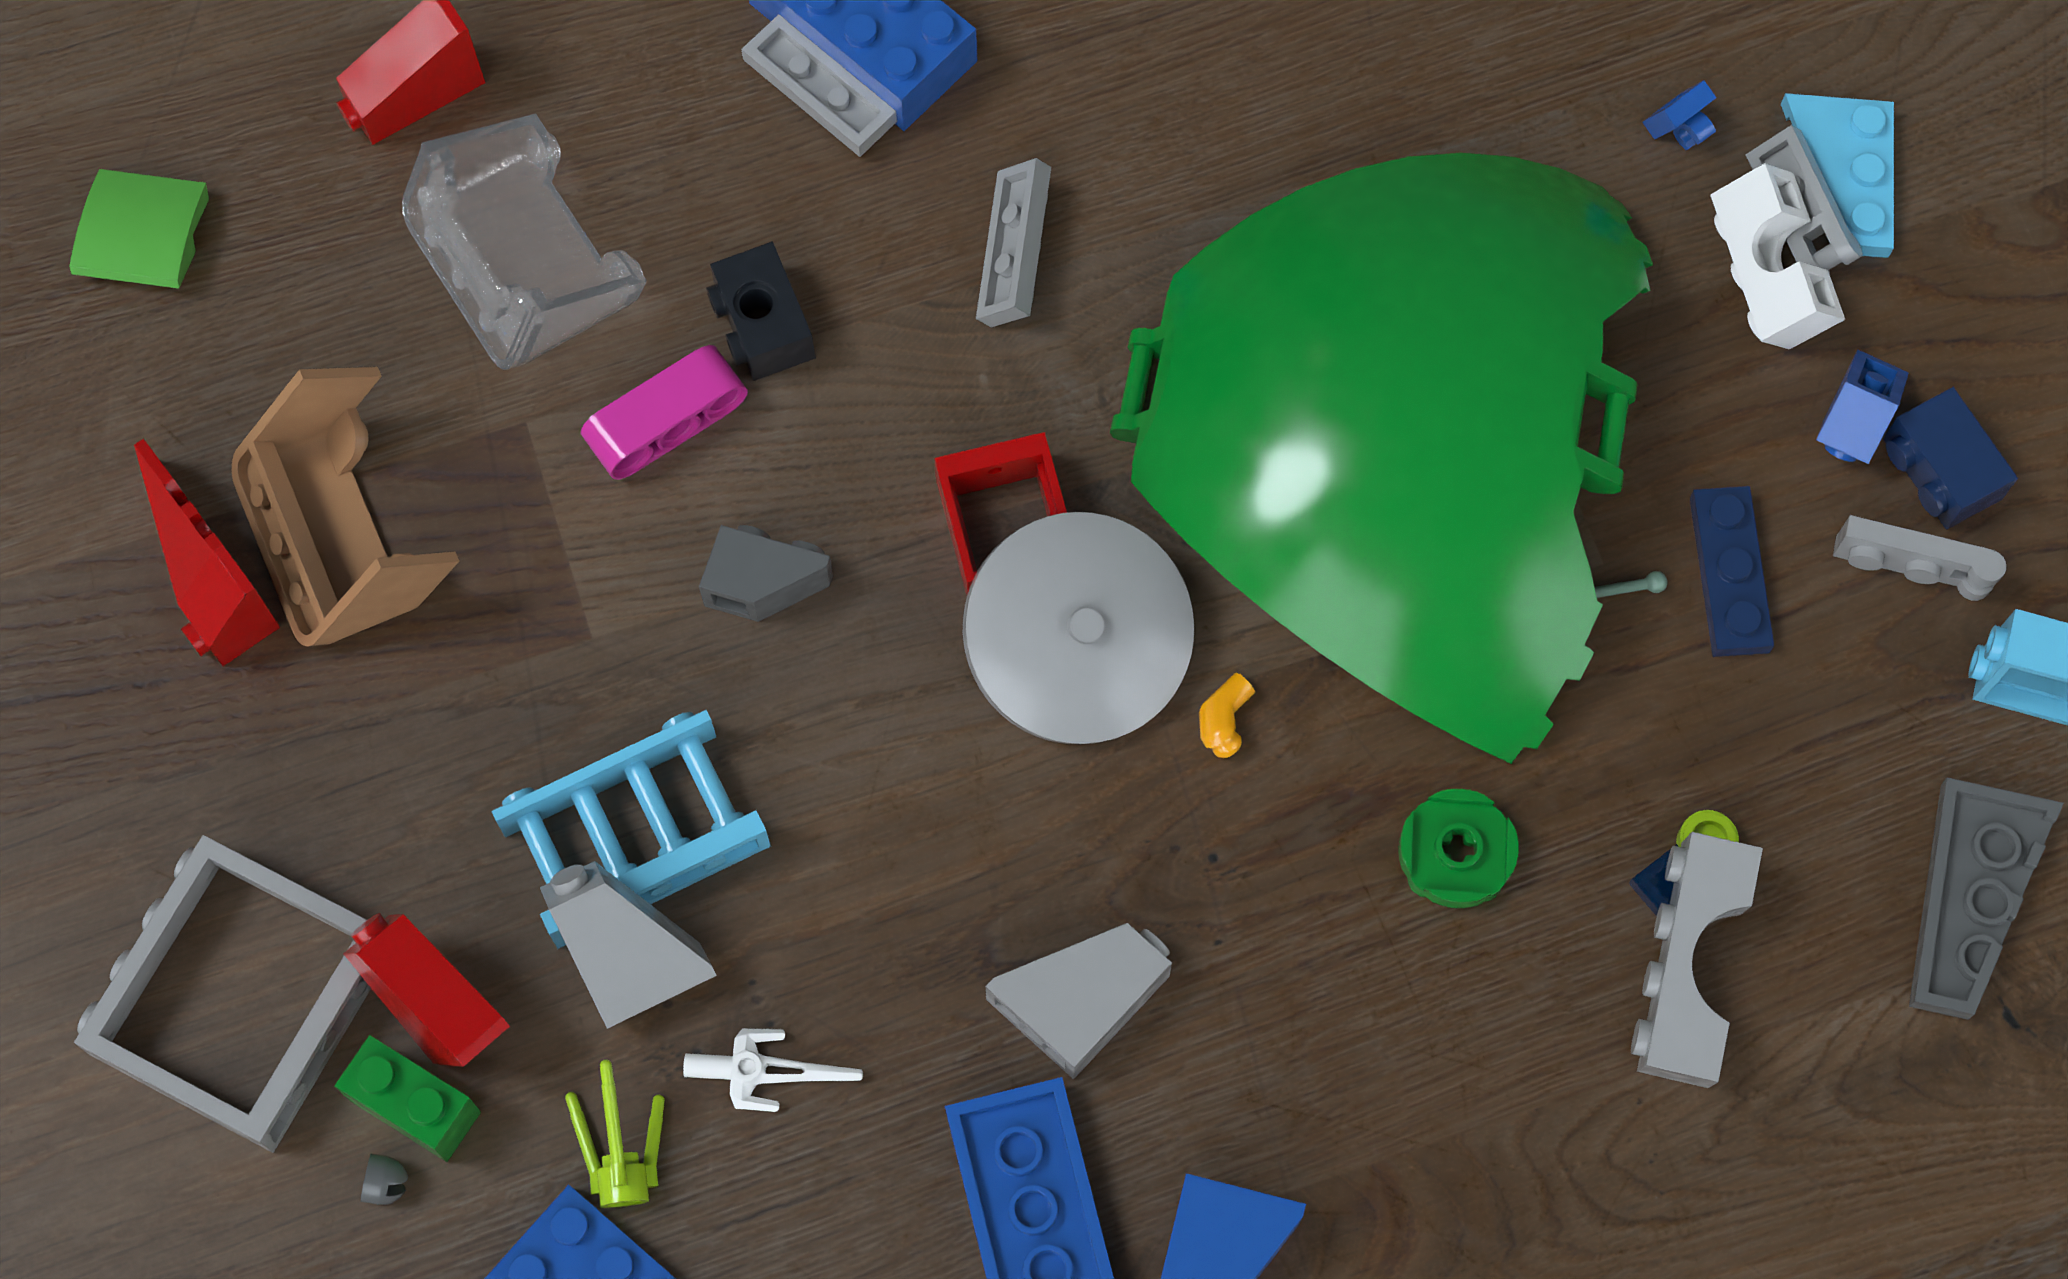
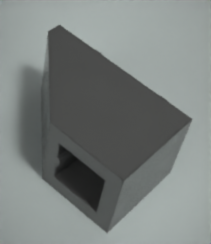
(761, 575)

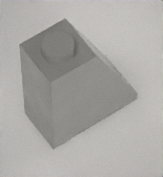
(622, 943)
(1082, 993)

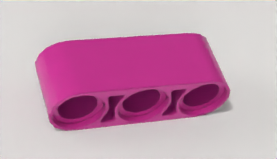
(663, 412)

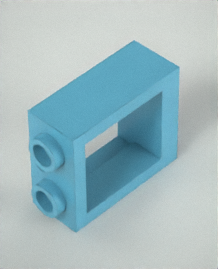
(2024, 667)

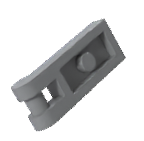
(1791, 153)
(1920, 556)

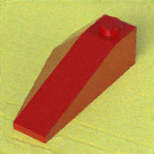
(206, 580)

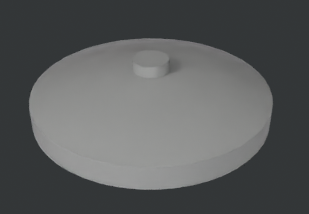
(1078, 628)

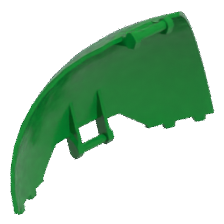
(1386, 419)

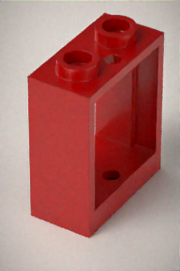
(989, 468)

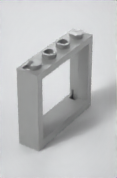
(135, 968)

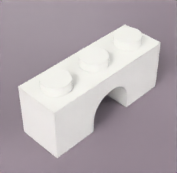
(1755, 221)

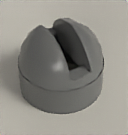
(383, 1180)

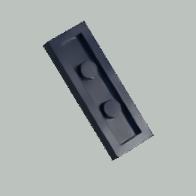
(1731, 571)

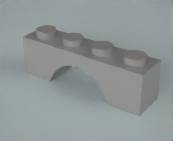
(1682, 1033)

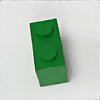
(408, 1098)

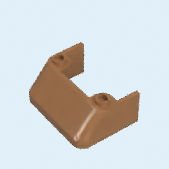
(313, 518)

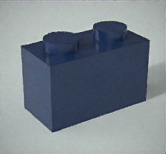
(1949, 458)

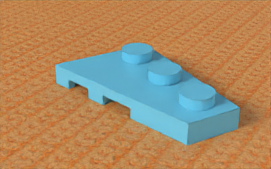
(1856, 157)

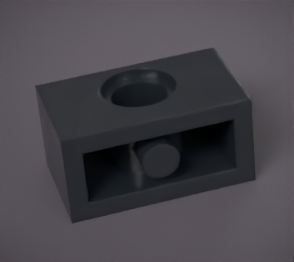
(760, 281)

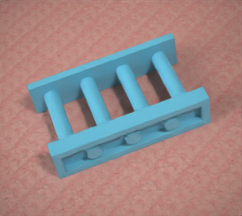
(679, 859)

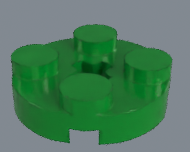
(1482, 825)

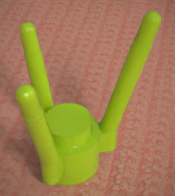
(622, 1178)

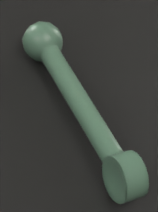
(1654, 582)

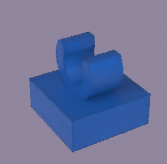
(1684, 117)

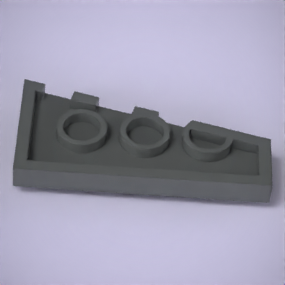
(1974, 888)

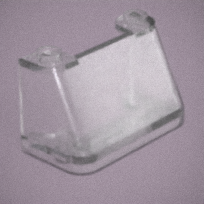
(509, 241)

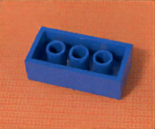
(894, 47)

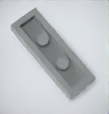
(819, 85)
(1013, 243)

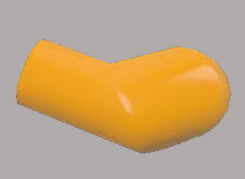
(1218, 717)

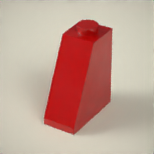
(410, 71)
(424, 990)

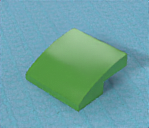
(138, 228)

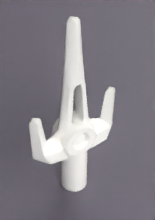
(749, 1067)

